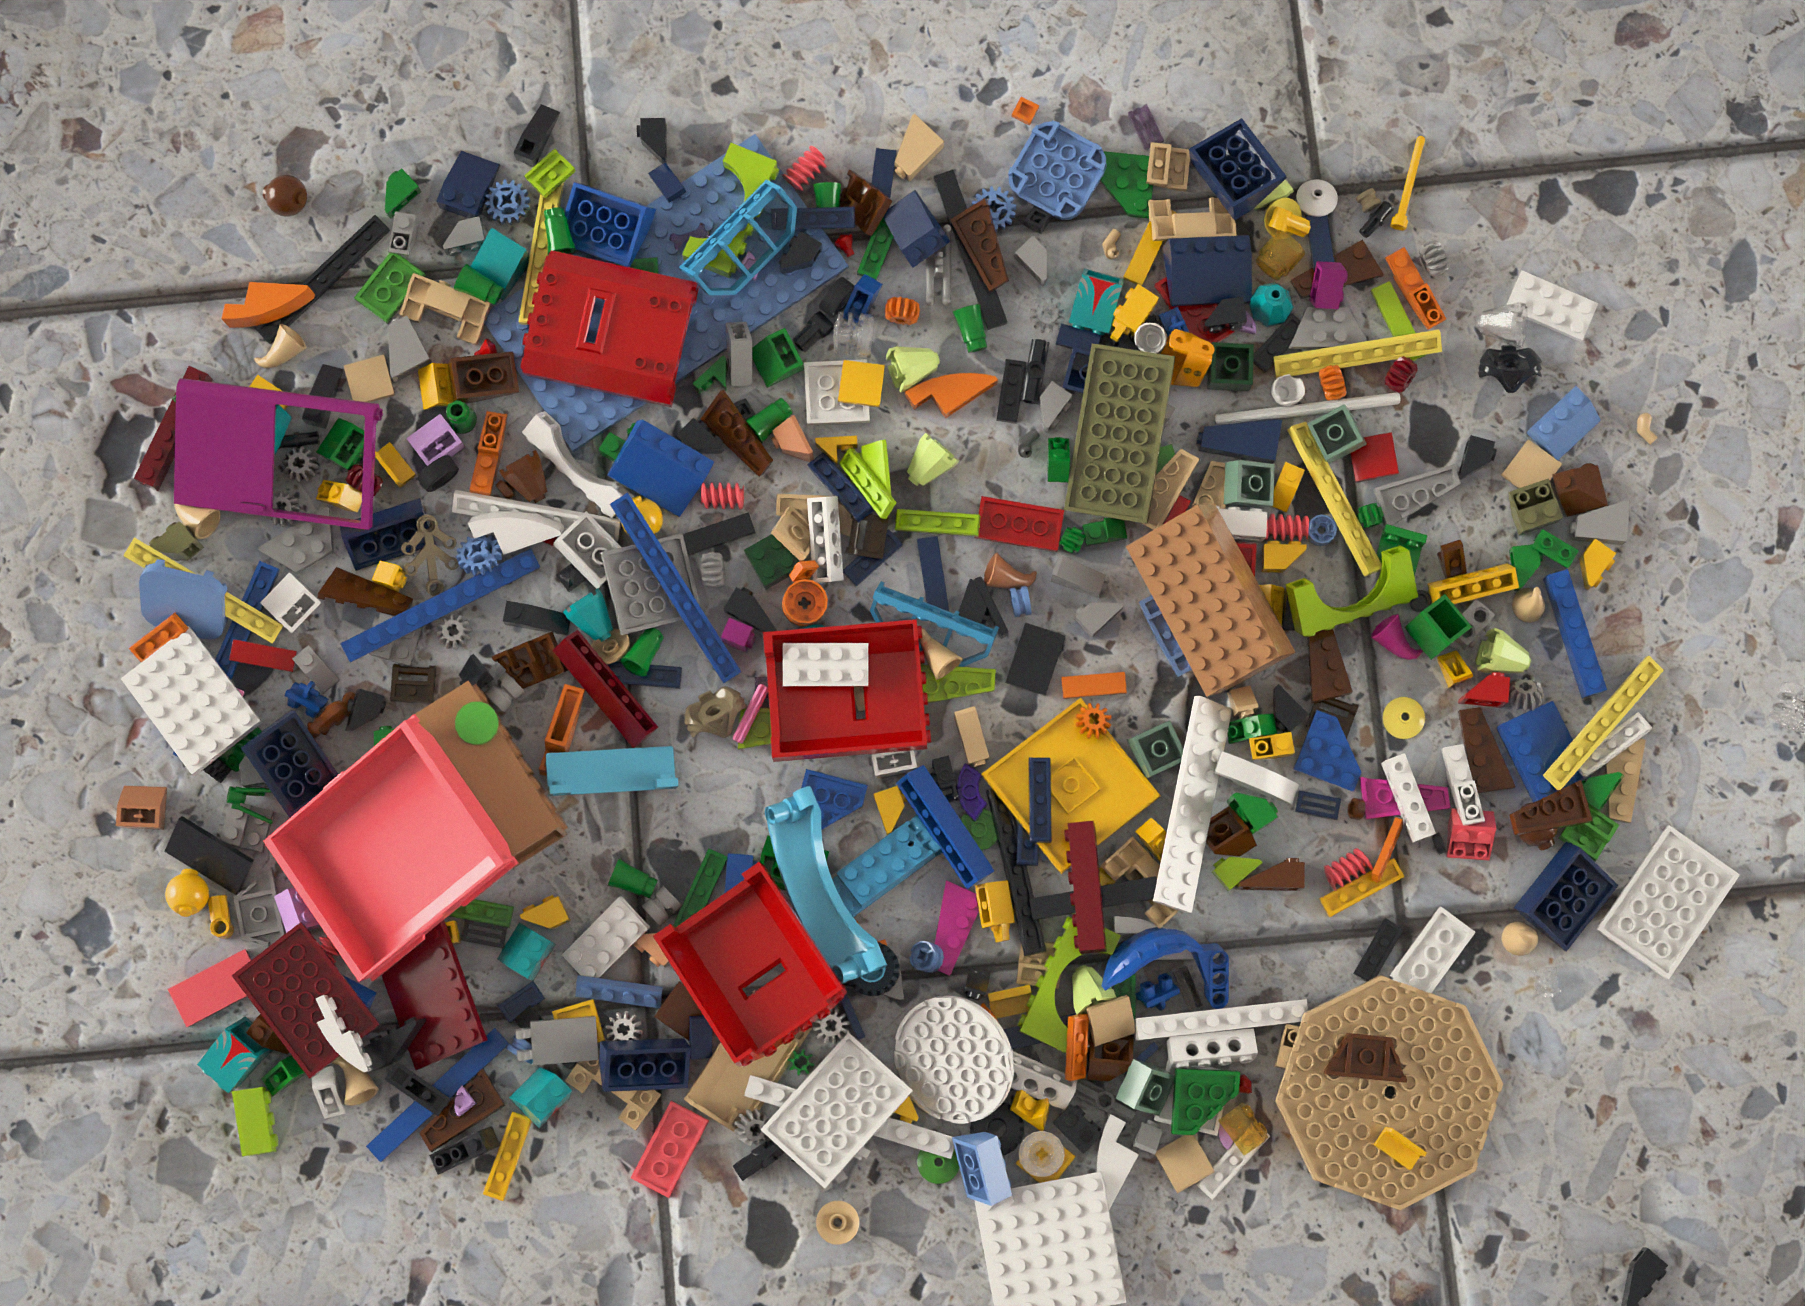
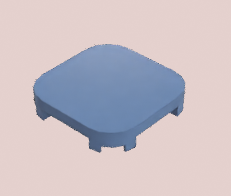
(1057, 170)
(191, 596)

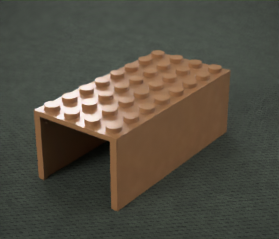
(1210, 599)
(496, 776)

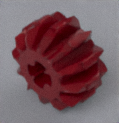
(1401, 374)
(355, 479)

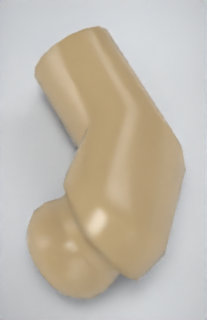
(1109, 244)
(1643, 428)

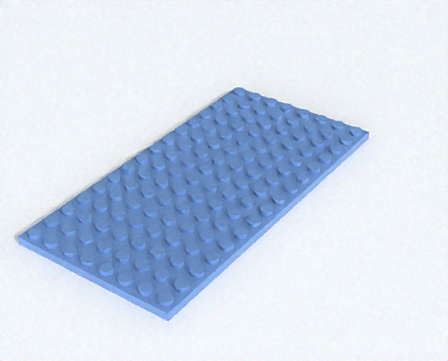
(709, 199)

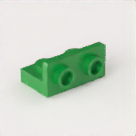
(1554, 548)

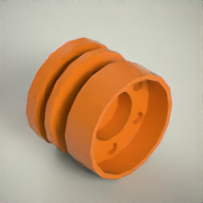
(812, 593)

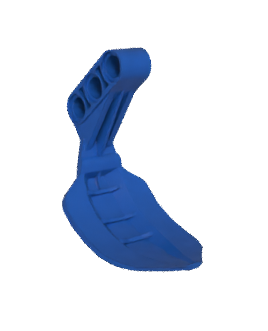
(1157, 942)

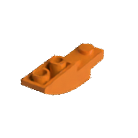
(1414, 289)
(489, 453)

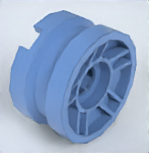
(1329, 533)
(1020, 601)
(930, 962)
(519, 1044)

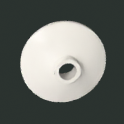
(1317, 205)

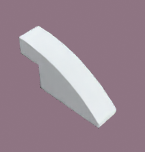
(515, 529)
(1256, 778)
(1132, 926)
(1113, 1158)

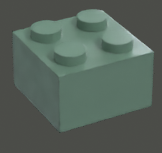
(1336, 434)
(1249, 484)
(1156, 749)
(1146, 1087)

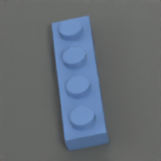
(619, 991)

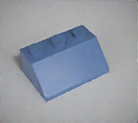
(1565, 424)
(982, 1167)

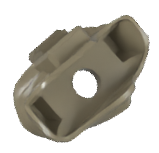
(714, 712)

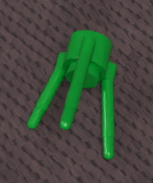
(238, 795)

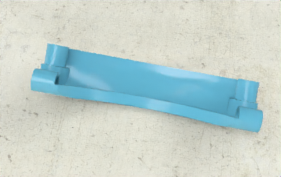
(801, 860)

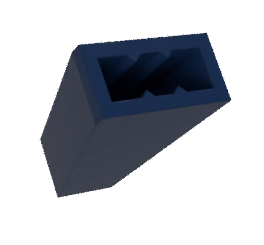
(1246, 441)

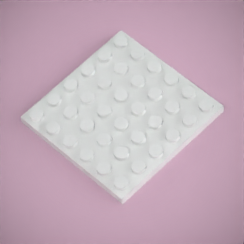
(1052, 1245)

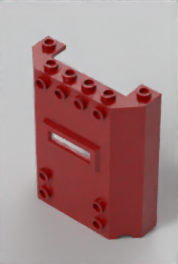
(637, 333)
(823, 720)
(735, 945)

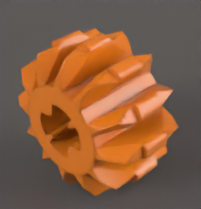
(902, 310)
(1332, 382)
(1094, 713)

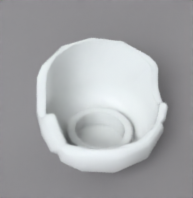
(1150, 338)
(1287, 390)

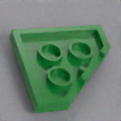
(1126, 182)
(1200, 1096)

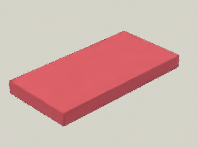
(209, 990)
(670, 1149)

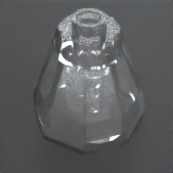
(1505, 323)

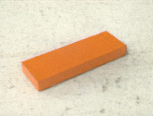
(157, 637)
(1093, 685)
(1387, 850)
(1076, 1047)

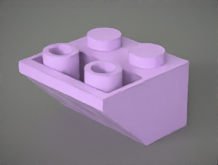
(435, 440)
(294, 910)

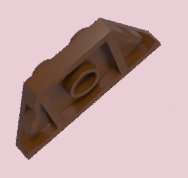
(1366, 1058)

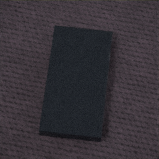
(209, 855)

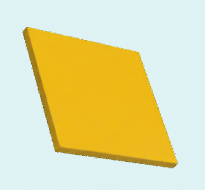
(1088, 781)

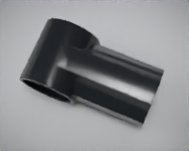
(818, 327)

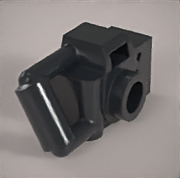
(945, 777)

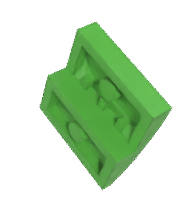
(1591, 836)

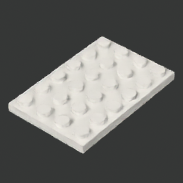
(191, 701)
(1668, 902)
(836, 1110)

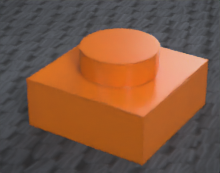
(1025, 111)
(803, 570)

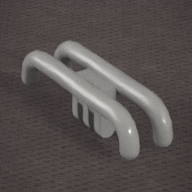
(939, 268)

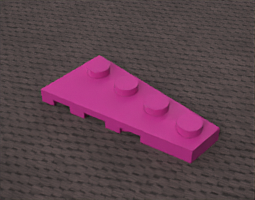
(1381, 802)
(955, 921)

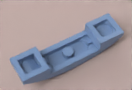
(1164, 636)

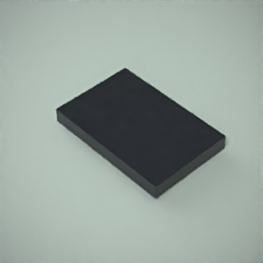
(1035, 659)

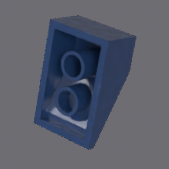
(467, 185)
(915, 229)

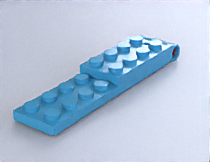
(885, 865)

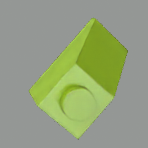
(1233, 870)

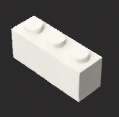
(1245, 525)

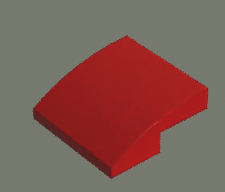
(1375, 458)

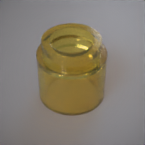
(1279, 255)

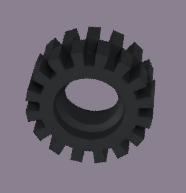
(218, 770)

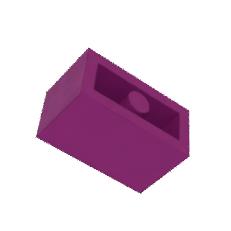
(1328, 285)
(738, 635)

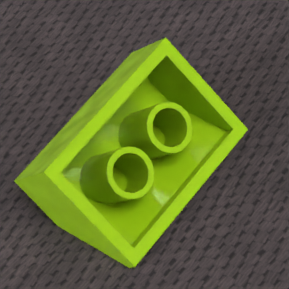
(876, 458)
(254, 1121)

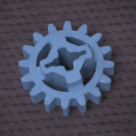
(513, 195)
(1001, 207)
(479, 554)

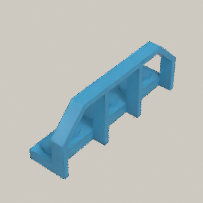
(730, 228)
(942, 618)

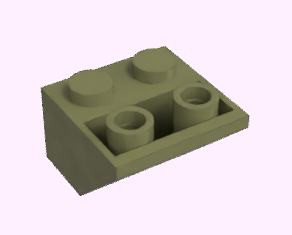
(1534, 507)
(177, 542)

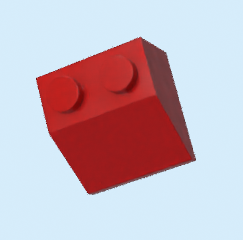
(1489, 692)

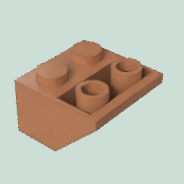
(142, 808)

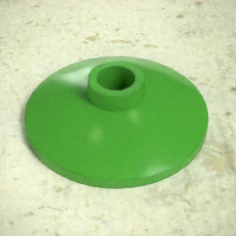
(934, 1173)

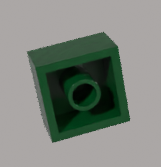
(1231, 367)
(770, 561)

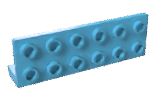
(610, 771)

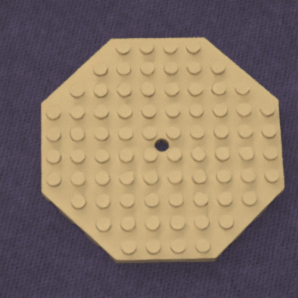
(1439, 1109)

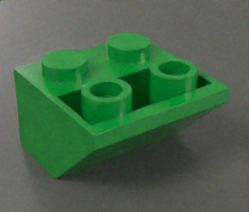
(776, 358)
(343, 445)

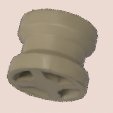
(1368, 200)

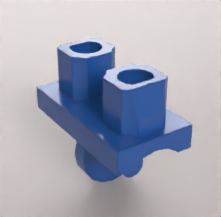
(1172, 320)
(307, 696)
(1157, 994)

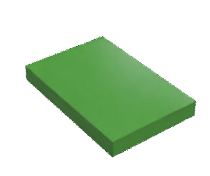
(387, 286)

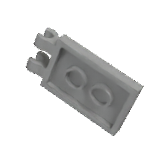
(560, 1040)

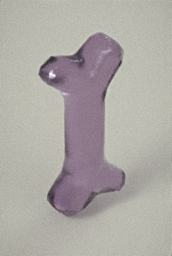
(678, 240)

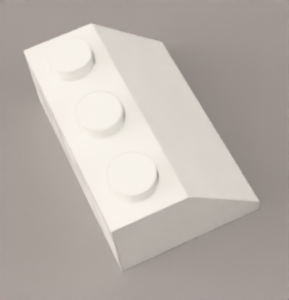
(583, 546)

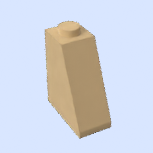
(917, 148)
(971, 736)

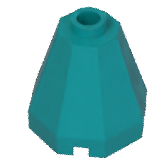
(1271, 304)
(591, 616)

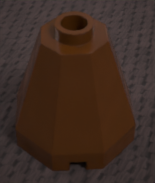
(527, 477)

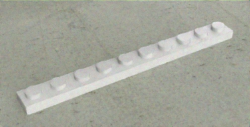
(891, 1130)

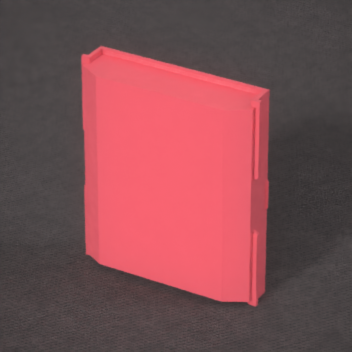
(390, 850)

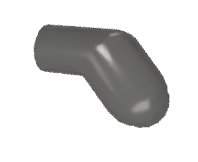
(1025, 441)

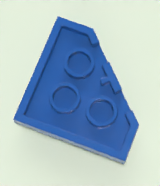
(1328, 753)
(834, 795)

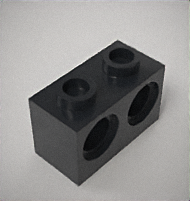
(1073, 1132)

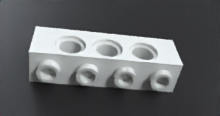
(825, 538)
(1408, 798)
(1242, 1039)
(1042, 1081)

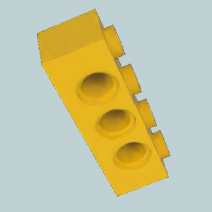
(1475, 584)

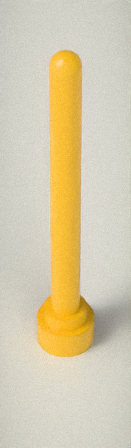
(1400, 220)

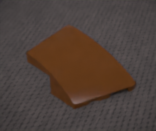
(868, 202)
(531, 661)
(677, 1009)

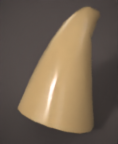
(285, 347)
(199, 520)
(1528, 604)
(938, 657)
(1519, 938)
(358, 1084)

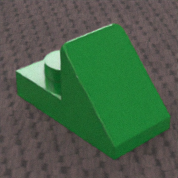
(716, 372)
(1104, 531)

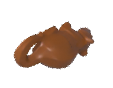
(332, 715)

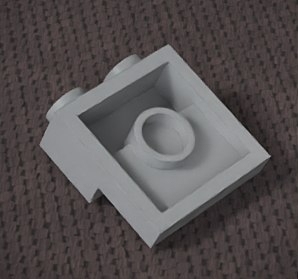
(400, 650)
(243, 829)

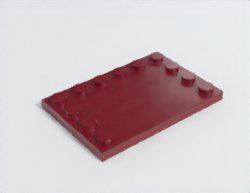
(434, 987)
(285, 988)

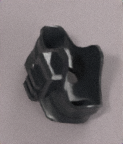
(1510, 366)

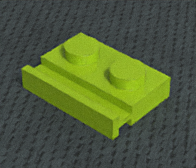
(549, 173)

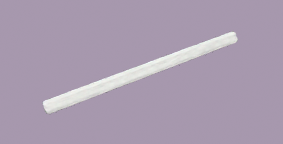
(1307, 409)

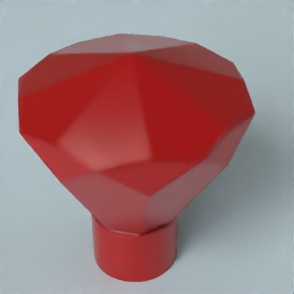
(844, 242)
(487, 347)
(1245, 1084)

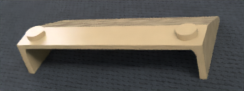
(722, 1083)

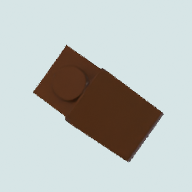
(1452, 559)

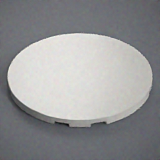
(954, 1059)

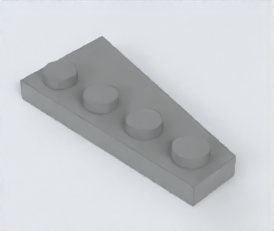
(1413, 493)

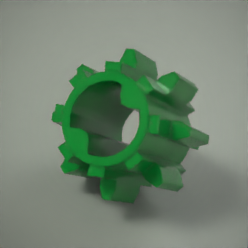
(1370, 515)
(1072, 539)
(804, 1067)

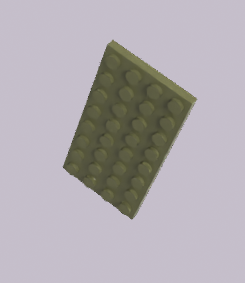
(1119, 433)

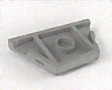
(1326, 329)
(301, 544)
(258, 912)

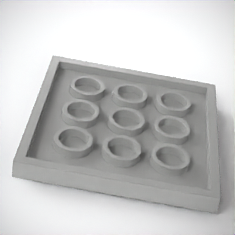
(636, 592)

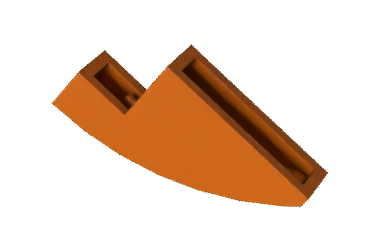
(266, 304)
(950, 391)
(563, 723)

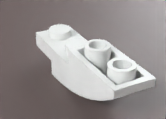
(1462, 785)
(345, 1044)

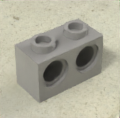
(1477, 627)

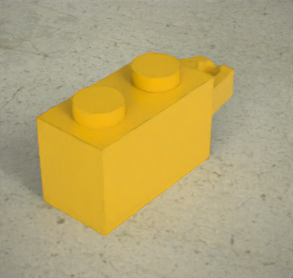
(1134, 312)
(995, 908)

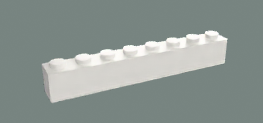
(1220, 1019)

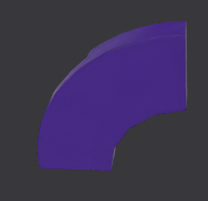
(969, 792)

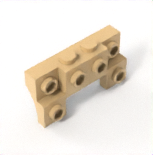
(1187, 225)
(443, 299)
(1136, 864)
(638, 1101)

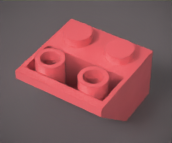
(1471, 840)

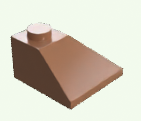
(792, 440)

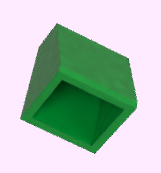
(1437, 626)

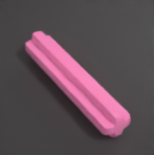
(750, 713)

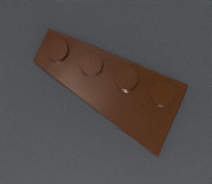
(1355, 259)
(1327, 668)
(1554, 811)
(450, 1125)

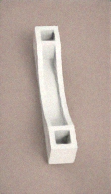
(547, 436)

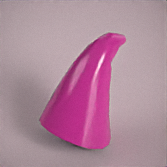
(1391, 636)

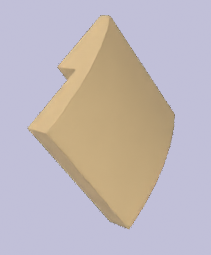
(1168, 167)
(1530, 466)
(1032, 966)
(1111, 1020)
(1184, 1162)

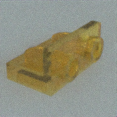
(1244, 1128)

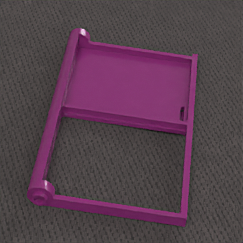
(230, 442)

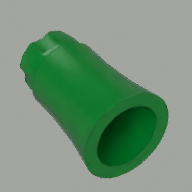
(827, 195)
(558, 231)
(478, 285)
(971, 327)
(769, 419)
(463, 423)
(643, 652)
(632, 880)

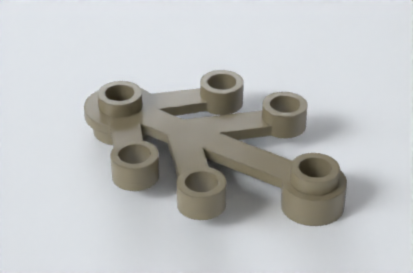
(429, 552)

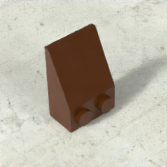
(483, 377)
(1281, 877)

